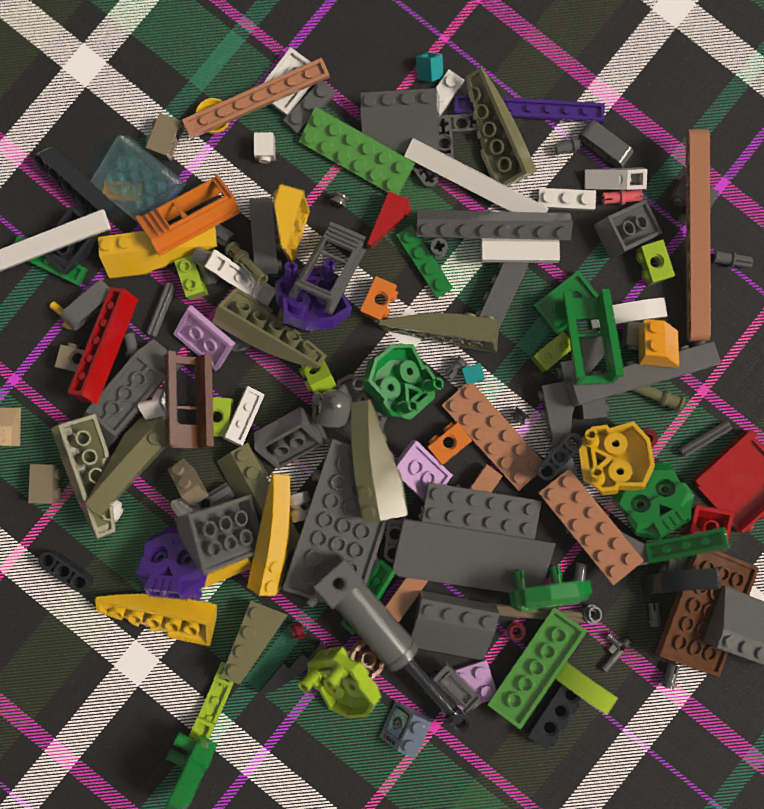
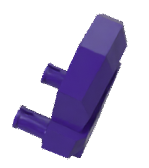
(308, 309)
(173, 575)

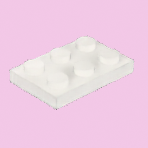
(289, 62)

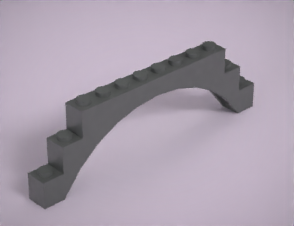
(559, 409)

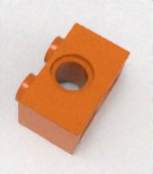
(379, 288)
(460, 440)

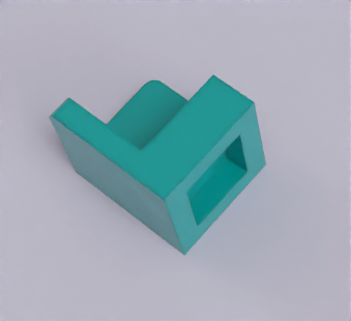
(429, 66)

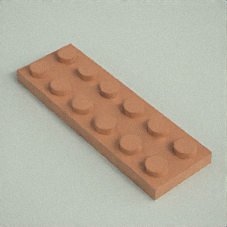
(493, 435)
(590, 526)

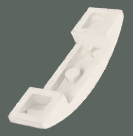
(238, 277)
(637, 311)

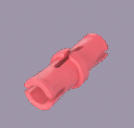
(622, 196)

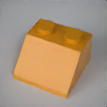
(658, 344)

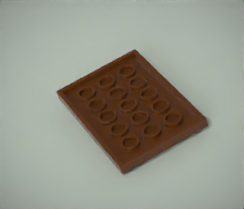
(693, 610)

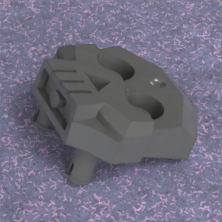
(356, 393)

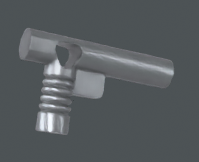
(615, 650)

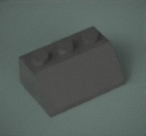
(288, 438)

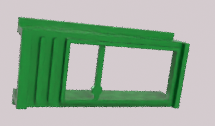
(599, 309)

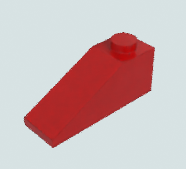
(390, 216)

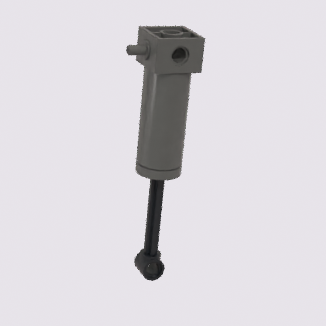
(378, 629)

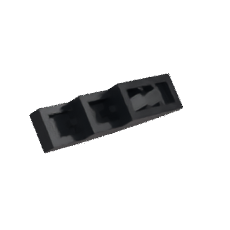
(288, 672)

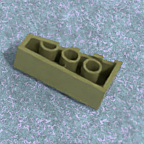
(253, 637)

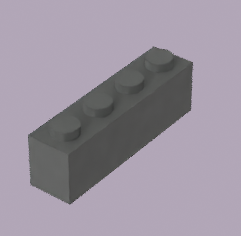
(265, 236)
(503, 290)

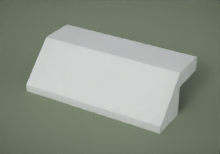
(519, 250)

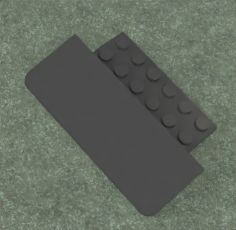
(473, 540)

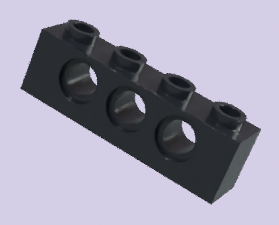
(547, 713)

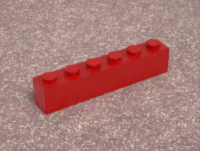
(103, 345)

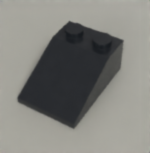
(72, 255)

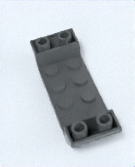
(132, 385)

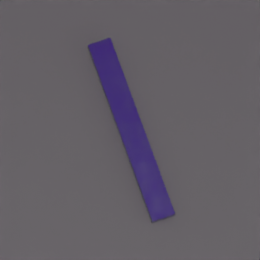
(541, 109)

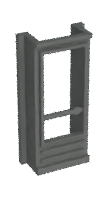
(345, 239)

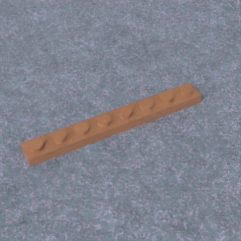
(256, 98)

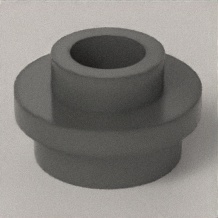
(596, 614)

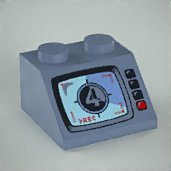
(405, 729)

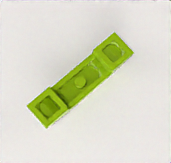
(586, 688)
(212, 706)

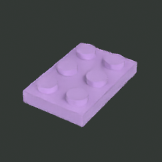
(203, 337)
(420, 467)
(479, 677)

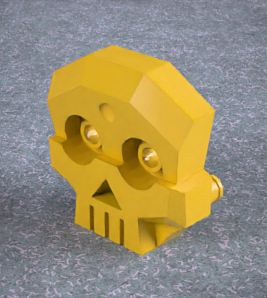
(632, 456)

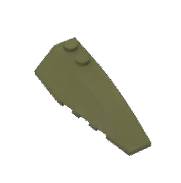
(500, 138)
(260, 328)
(462, 330)
(132, 456)
(84, 460)
(376, 475)
(248, 476)

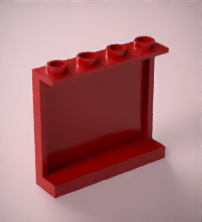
(736, 481)

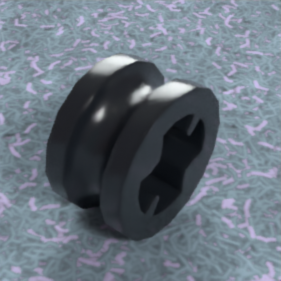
(519, 416)

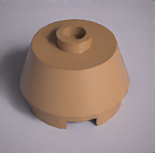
(361, 652)

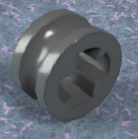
(339, 199)

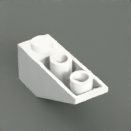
(616, 178)

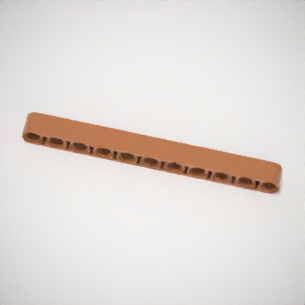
(698, 234)
(410, 587)

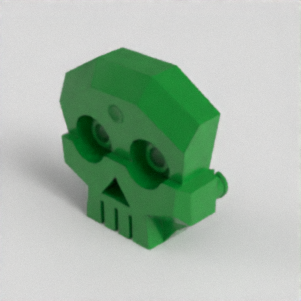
(407, 392)
(647, 521)
(549, 595)
(192, 768)

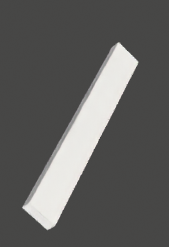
(471, 179)
(53, 239)

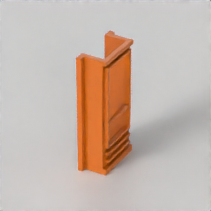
(167, 237)

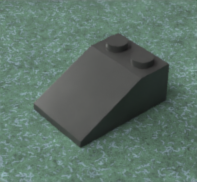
(627, 228)

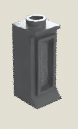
(457, 687)

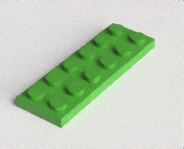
(356, 151)
(537, 668)

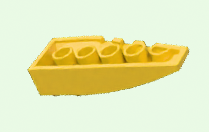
(135, 255)
(273, 539)
(181, 619)

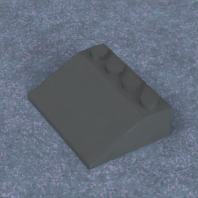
(401, 116)
(220, 533)
(454, 625)
(738, 625)

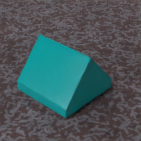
(473, 374)

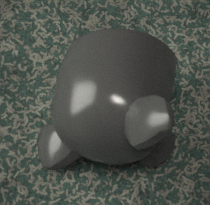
(333, 407)

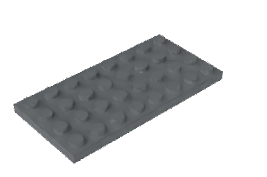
(333, 526)

